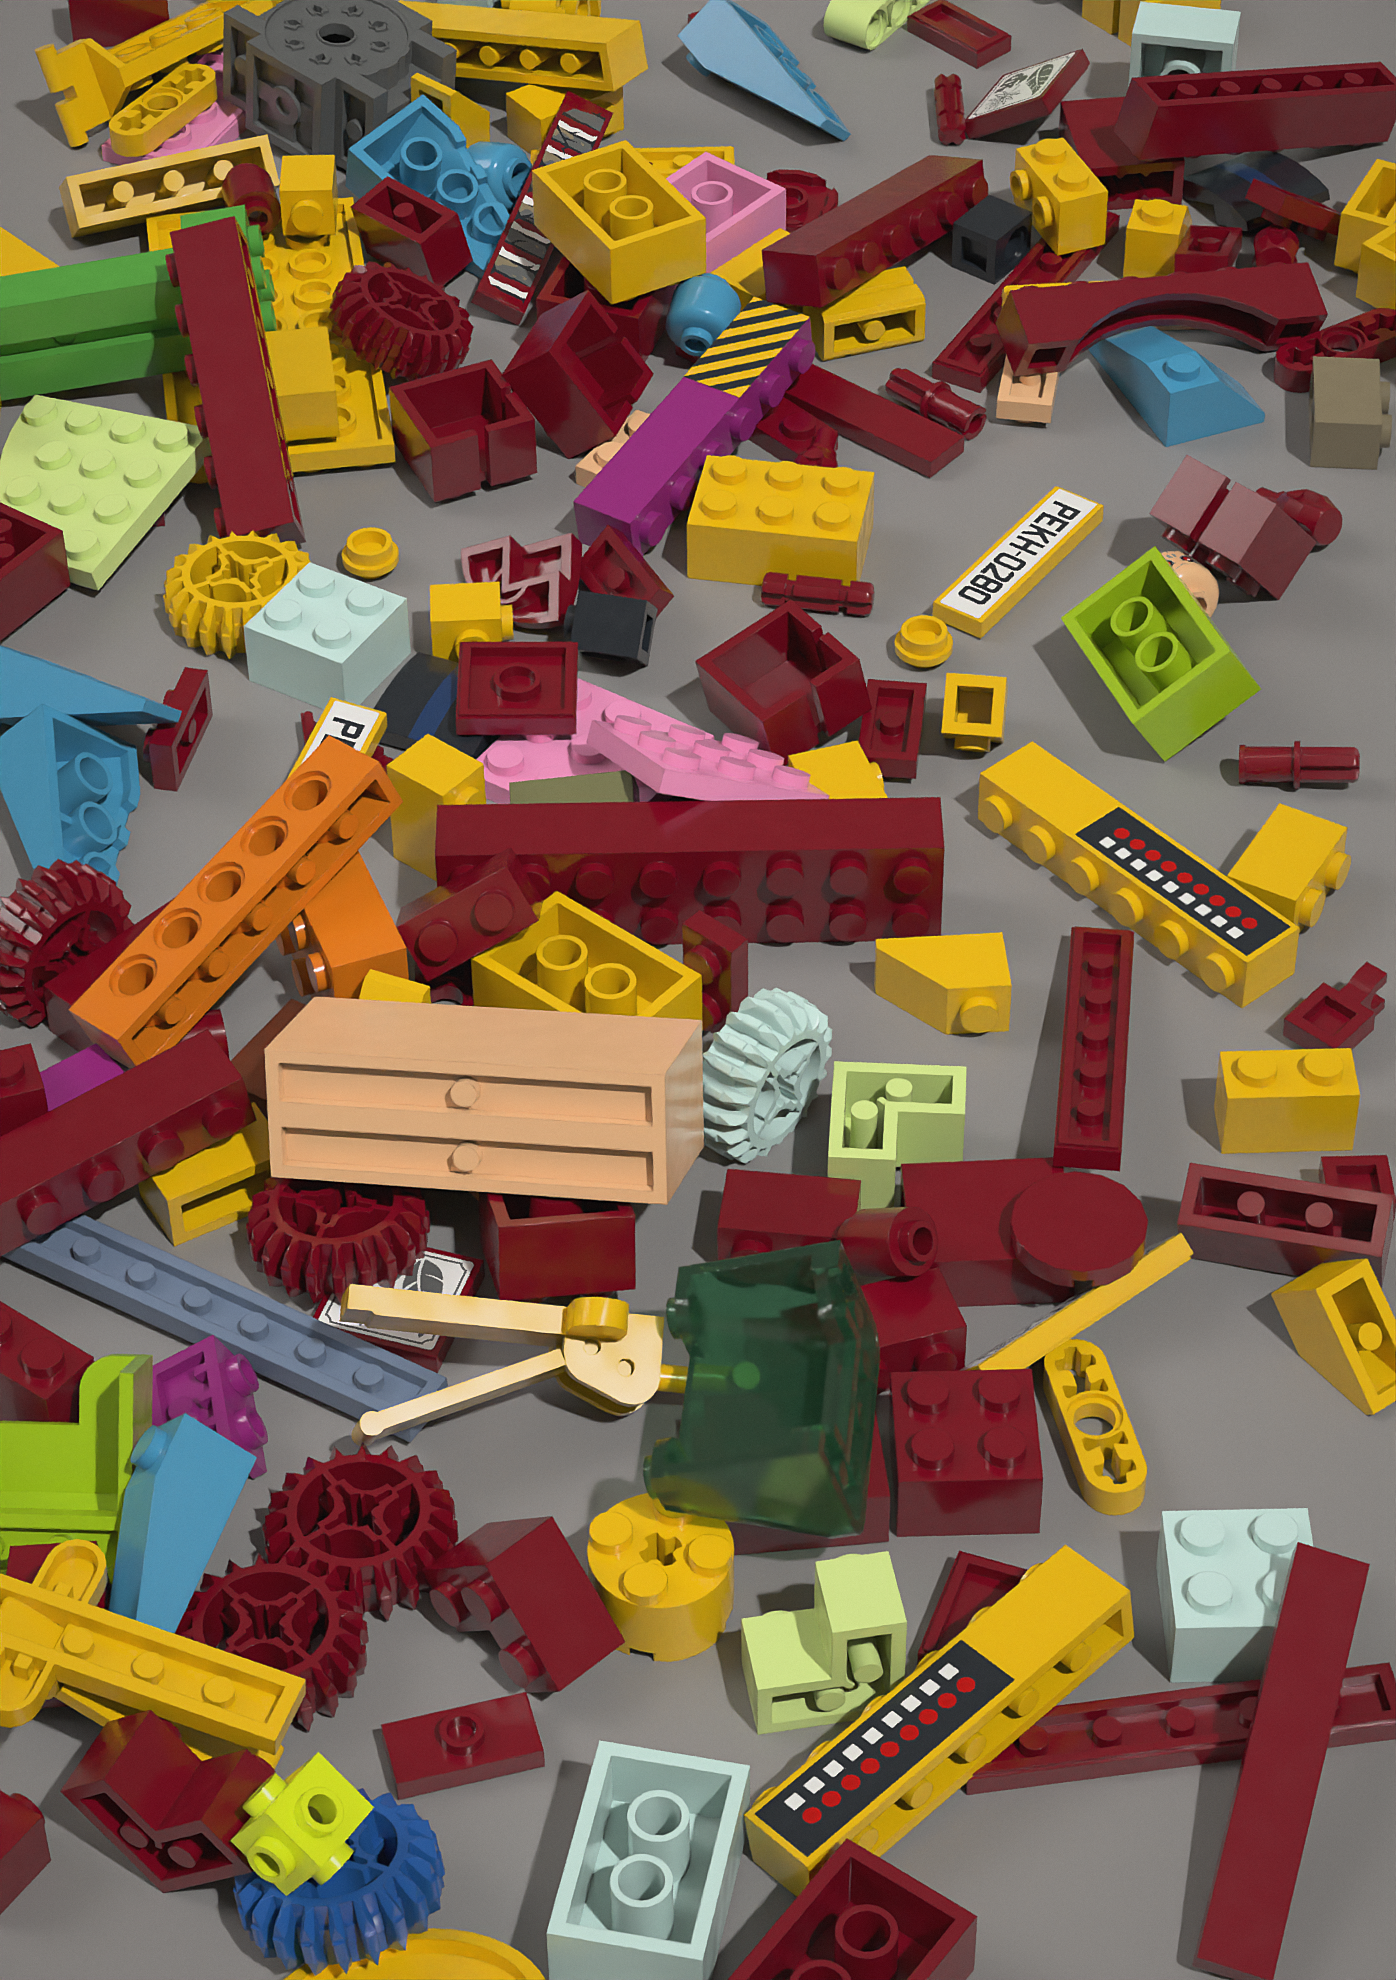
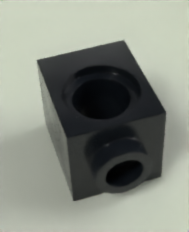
(991, 239)
(611, 627)

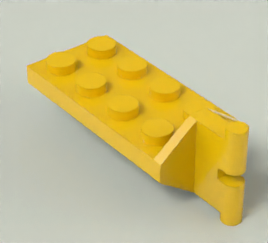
(100, 79)

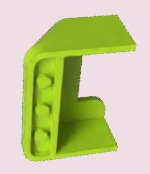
(73, 1476)

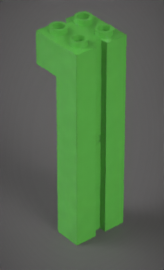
(104, 318)

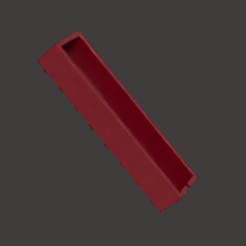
(751, 864)

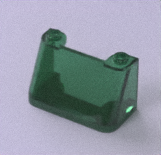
(772, 1393)

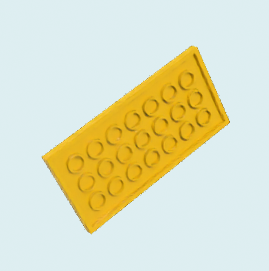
(304, 282)

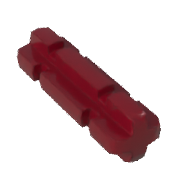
(949, 109)
(818, 593)

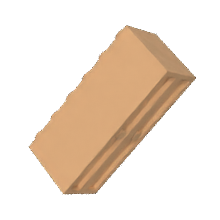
(486, 1099)

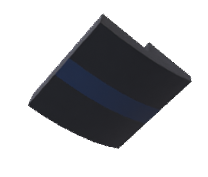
(1229, 182)
(423, 703)

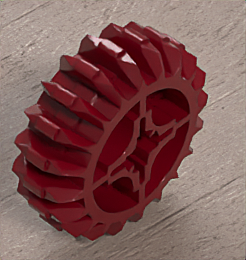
(399, 321)
(51, 927)
(335, 1234)
(361, 1517)
(273, 1618)

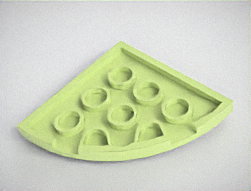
(96, 477)

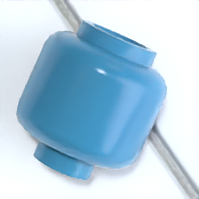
(505, 167)
(701, 312)

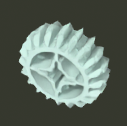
(763, 1073)

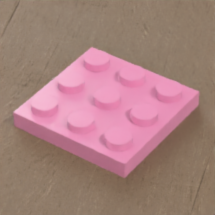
(553, 756)
(698, 767)

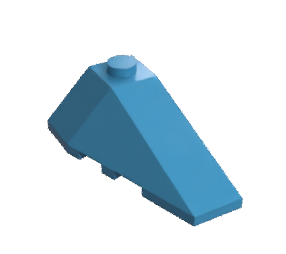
(754, 58)
(431, 157)
(1175, 386)
(33, 681)
(69, 789)
(173, 1517)

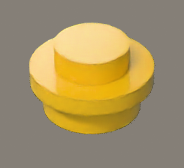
(370, 553)
(923, 641)

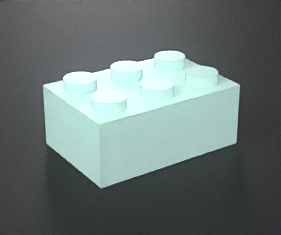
(649, 1867)

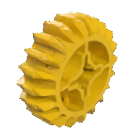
(225, 586)

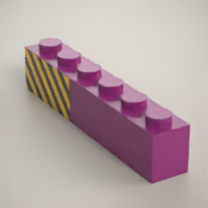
(701, 416)

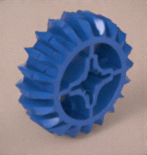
(363, 1907)

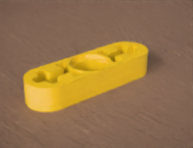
(163, 110)
(1090, 1451)

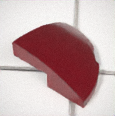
(533, 578)

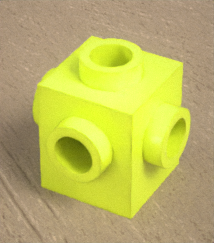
(301, 1825)

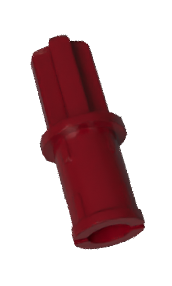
(936, 402)
(1298, 764)

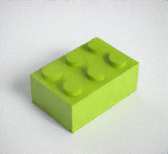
(1160, 654)

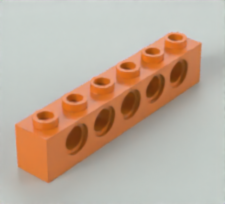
(237, 904)

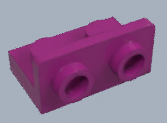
(215, 1391)

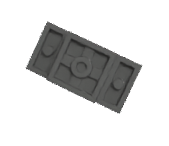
(327, 69)

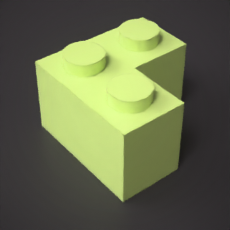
(893, 1118)
(829, 1658)

